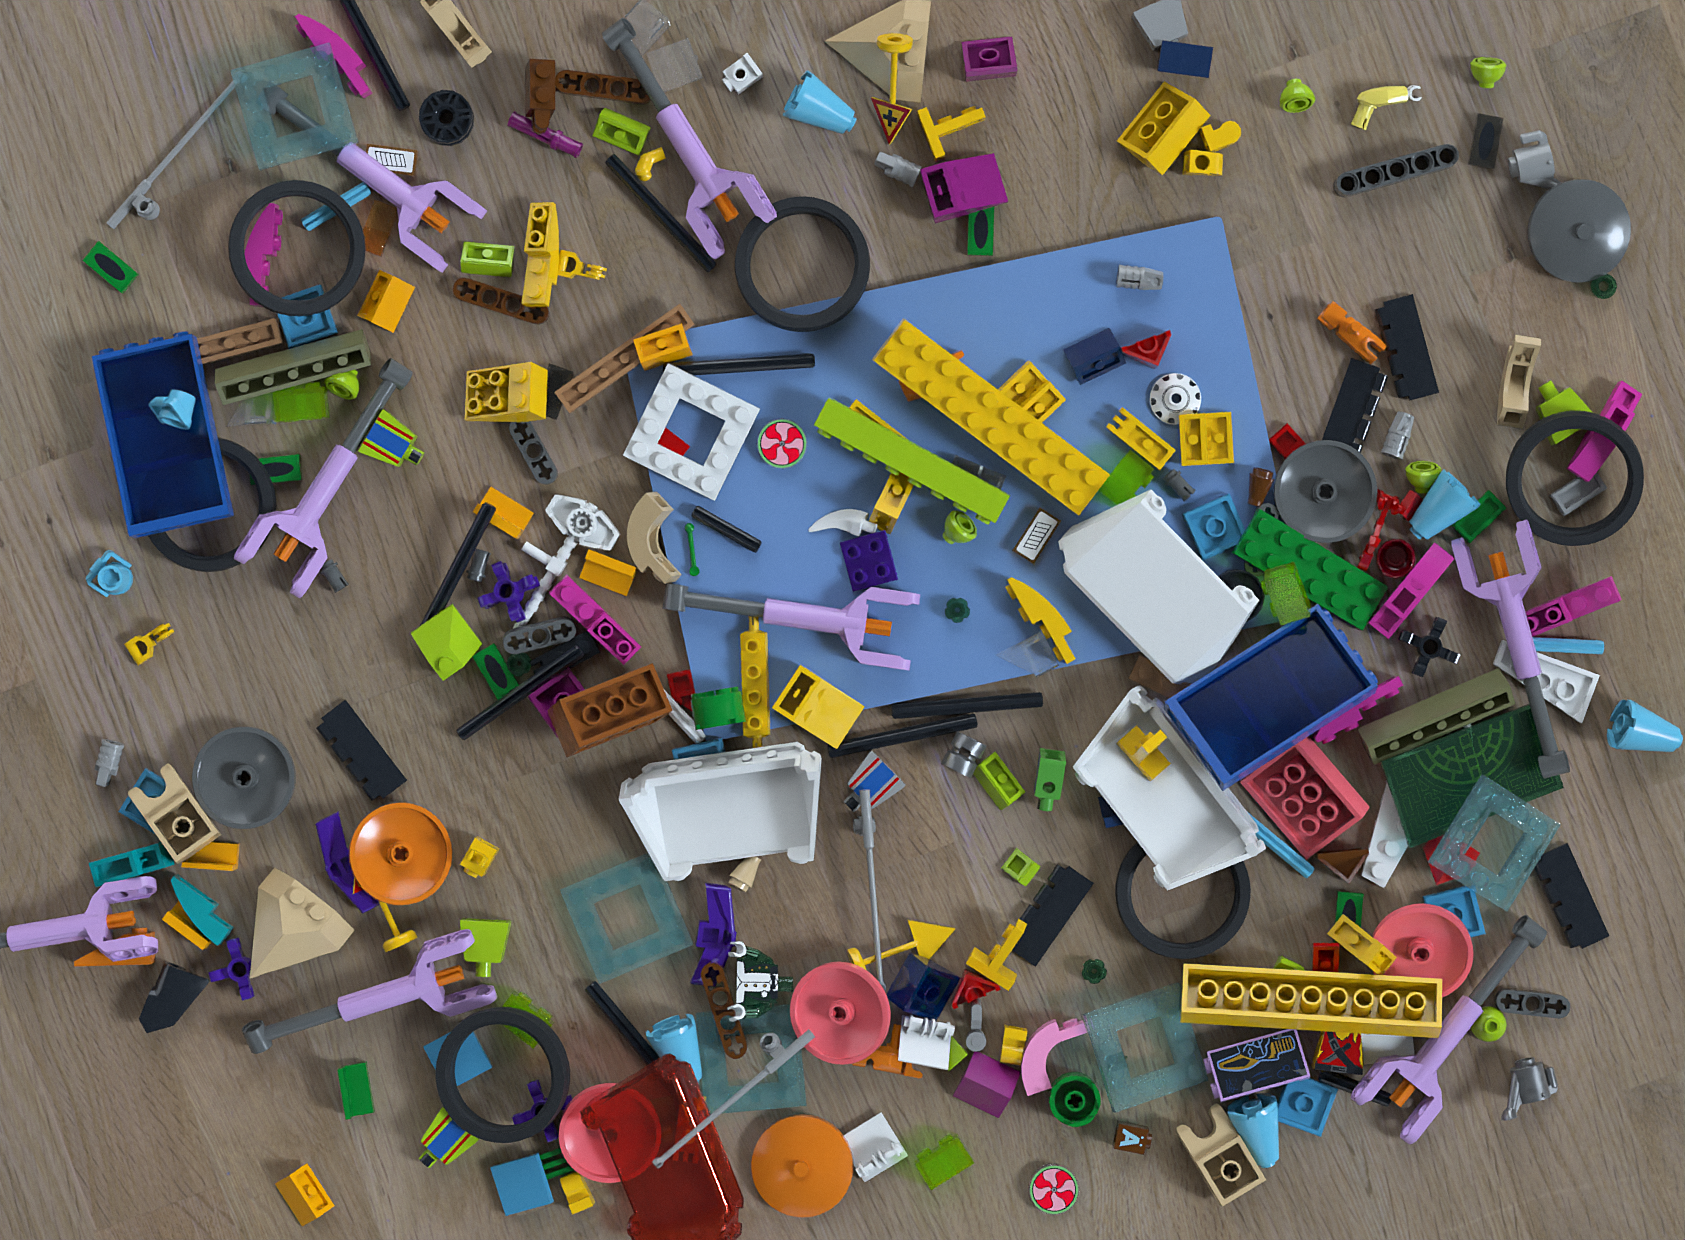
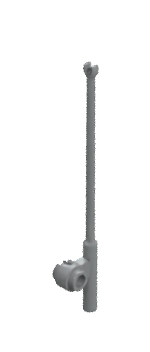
(145, 206)
(865, 827)
(771, 1046)

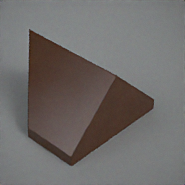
(1343, 862)

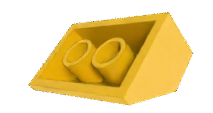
(1163, 127)

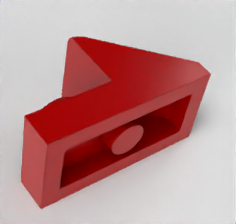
(1325, 957)

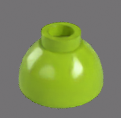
(1487, 70)
(1296, 97)
(343, 384)
(1422, 475)
(959, 528)
(1489, 1025)

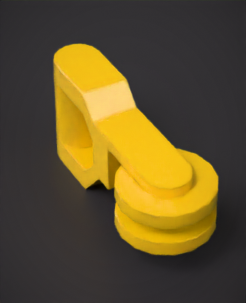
(594, 273)
(163, 633)

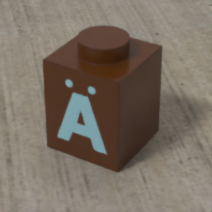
(1131, 1137)

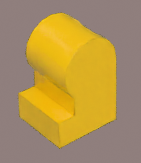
(1220, 138)
(1202, 163)
(1013, 1044)
(577, 1192)

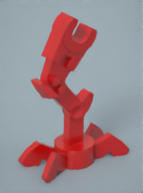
(1385, 503)

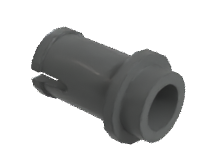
(1178, 484)
(478, 565)
(333, 575)

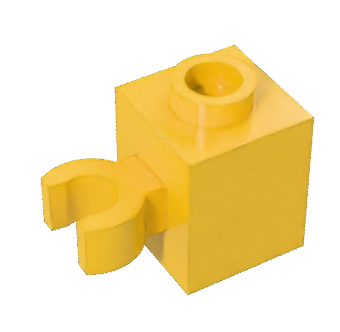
(479, 857)

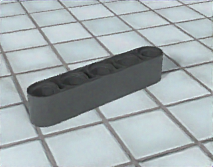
(1407, 165)

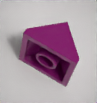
(989, 59)
(554, 690)
(987, 1084)

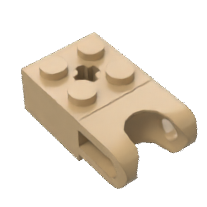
(170, 810)
(1216, 1151)

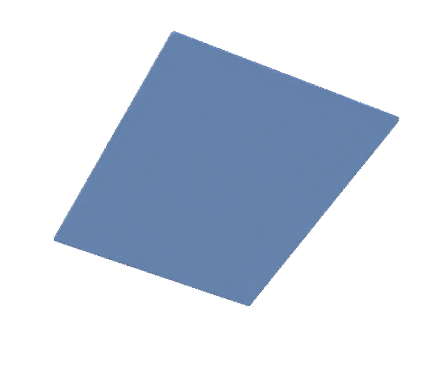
(999, 322)

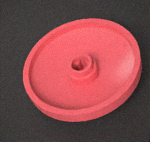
(1427, 944)
(842, 1010)
(586, 1148)

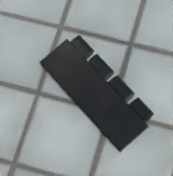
(1411, 350)
(1353, 402)
(368, 756)
(1571, 890)
(1054, 911)

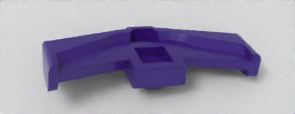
(337, 861)
(716, 933)

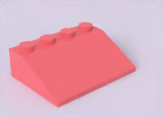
(1306, 796)

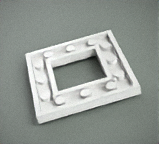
(738, 421)

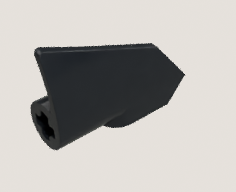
(170, 997)

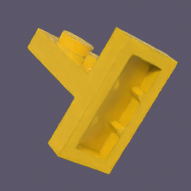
(947, 126)
(891, 502)
(1144, 751)
(1362, 945)
(991, 964)

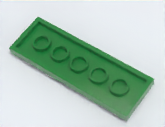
(1325, 576)

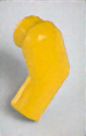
(646, 162)

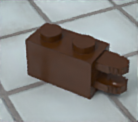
(540, 93)

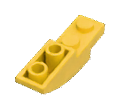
(543, 254)
(1036, 608)

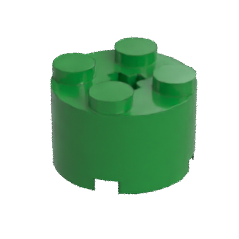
(718, 709)
(1087, 1105)

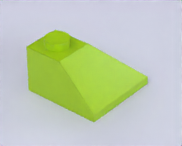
(447, 641)

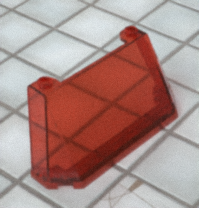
(695, 1187)

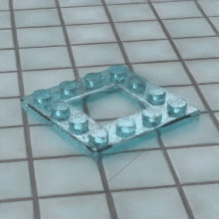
(313, 62)
(1451, 850)
(613, 963)
(1103, 1027)
(771, 1095)

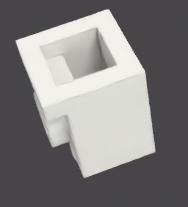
(752, 74)

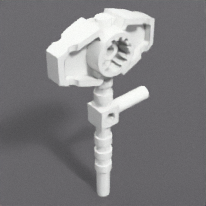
(582, 524)

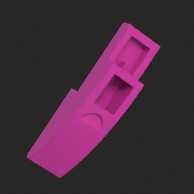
(346, 58)
(262, 243)
(1595, 447)
(1411, 590)
(1572, 605)
(595, 619)
(1350, 719)

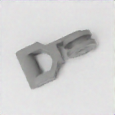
(976, 1038)

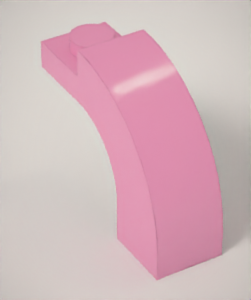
(1037, 1048)

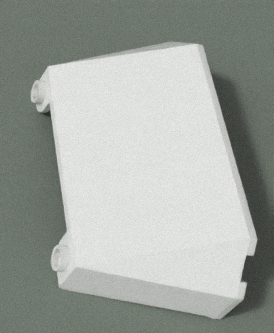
(1156, 588)
(726, 807)
(1179, 815)

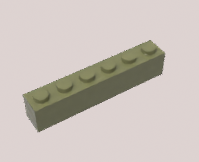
(292, 367)
(1436, 716)

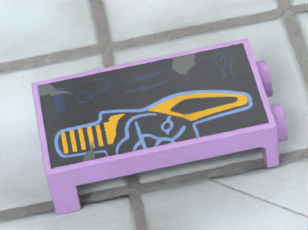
(1256, 1065)

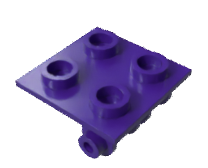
(869, 560)

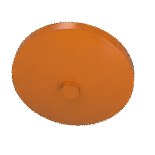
(400, 854)
(802, 1165)

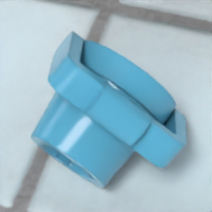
(176, 409)
(113, 578)

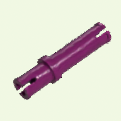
(554, 139)

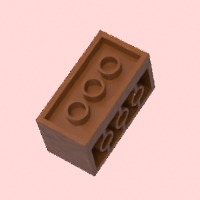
(609, 710)

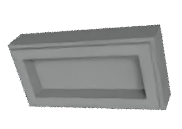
(1576, 493)

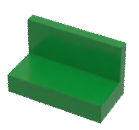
(355, 1089)

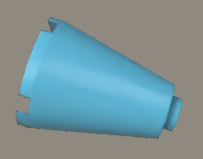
(819, 106)
(1442, 506)
(1641, 729)
(679, 1039)
(1258, 1126)

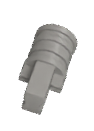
(898, 168)
(1139, 278)
(1398, 436)
(108, 761)

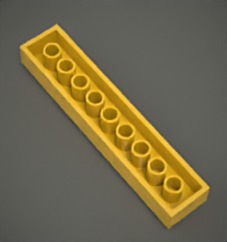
(990, 416)
(1311, 1000)

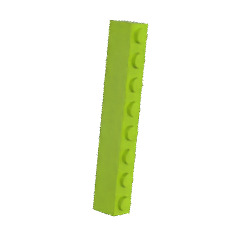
(912, 460)

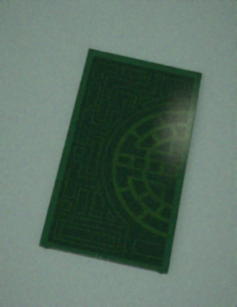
(1438, 776)

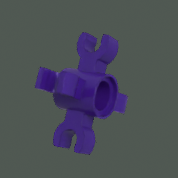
(518, 588)
(235, 950)
(538, 1098)

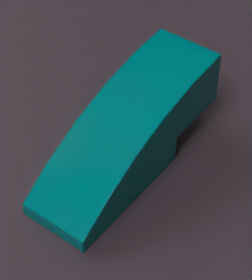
(130, 864)
(201, 910)

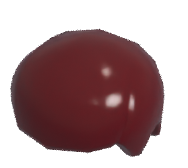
(1396, 558)

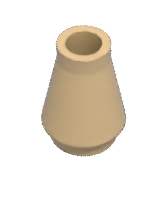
(744, 873)

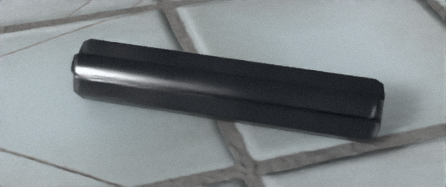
(726, 529)
(1348, 1084)

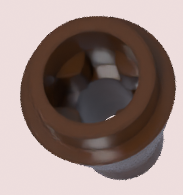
(1259, 485)

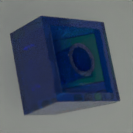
(922, 987)

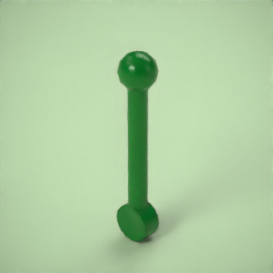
(694, 570)

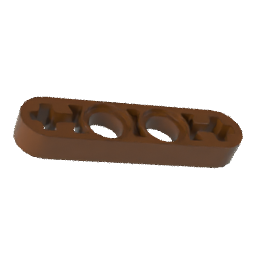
(603, 91)
(499, 305)
(720, 1011)

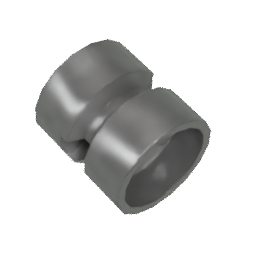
(959, 762)

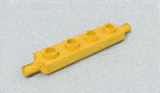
(755, 682)

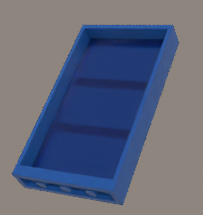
(162, 472)
(1271, 697)

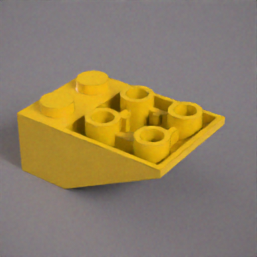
(506, 393)
(818, 706)

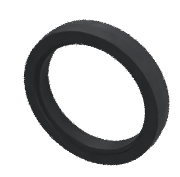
(323, 195)
(826, 317)
(267, 504)
(1575, 535)
(1171, 949)
(458, 1109)

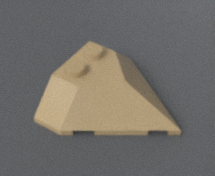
(860, 47)
(292, 925)

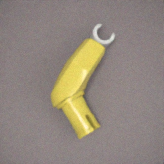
(1380, 97)

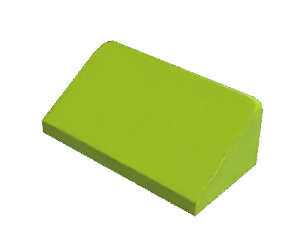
(621, 131)
(487, 259)
(998, 781)

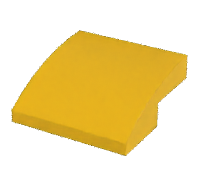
(1032, 392)
(1206, 438)

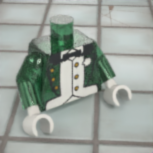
(756, 983)

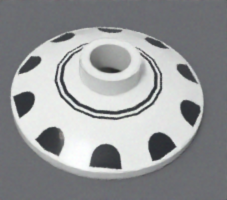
(1164, 389)

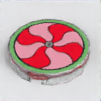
(782, 443)
(1053, 1189)

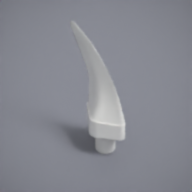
(848, 520)

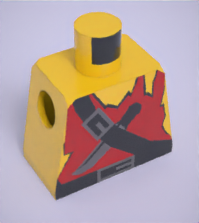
(1339, 1053)

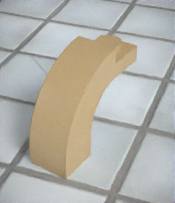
(457, 30)
(1515, 381)
(643, 537)

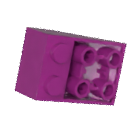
(963, 186)

